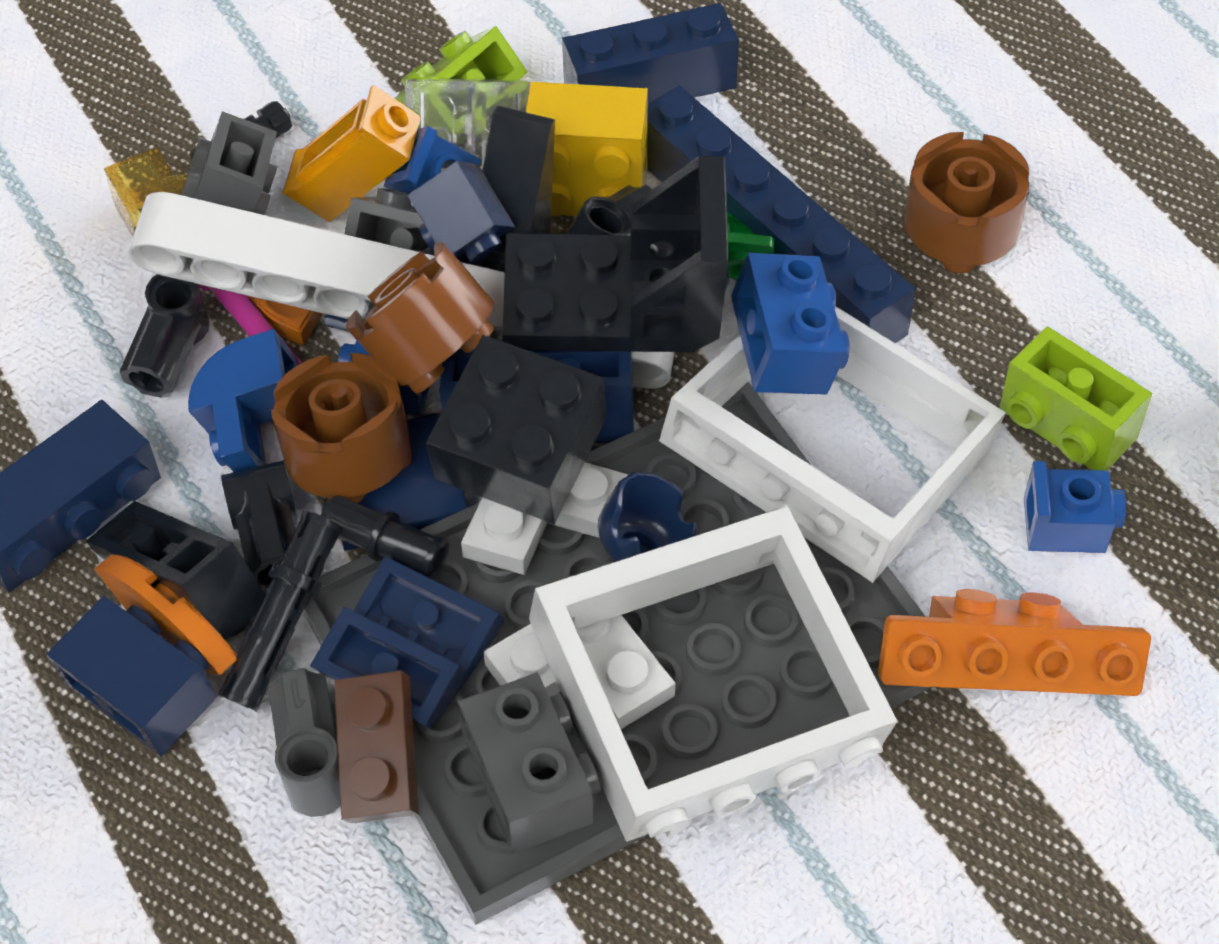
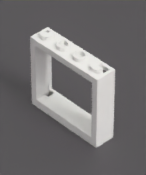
(822, 507)
(673, 571)

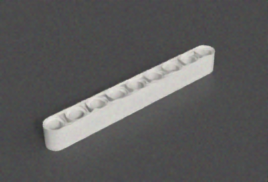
(296, 264)

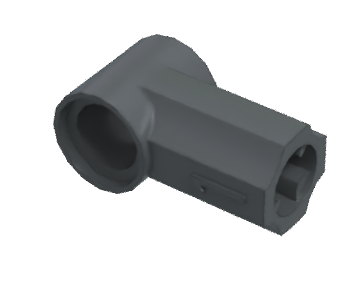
(306, 741)

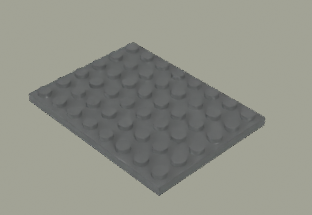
(730, 647)

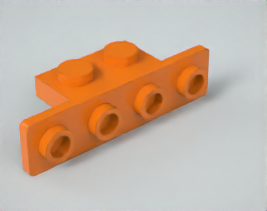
(1011, 647)

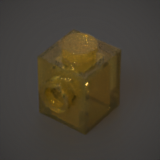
(137, 178)

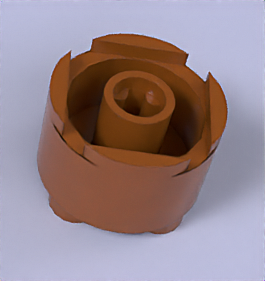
(966, 200)
(423, 317)
(341, 426)

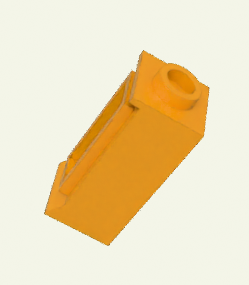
(352, 155)

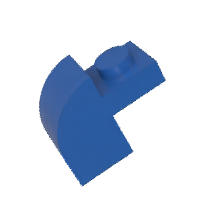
(236, 396)

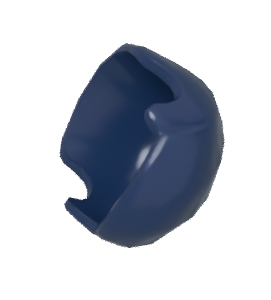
(642, 516)

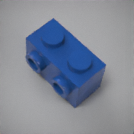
(789, 324)

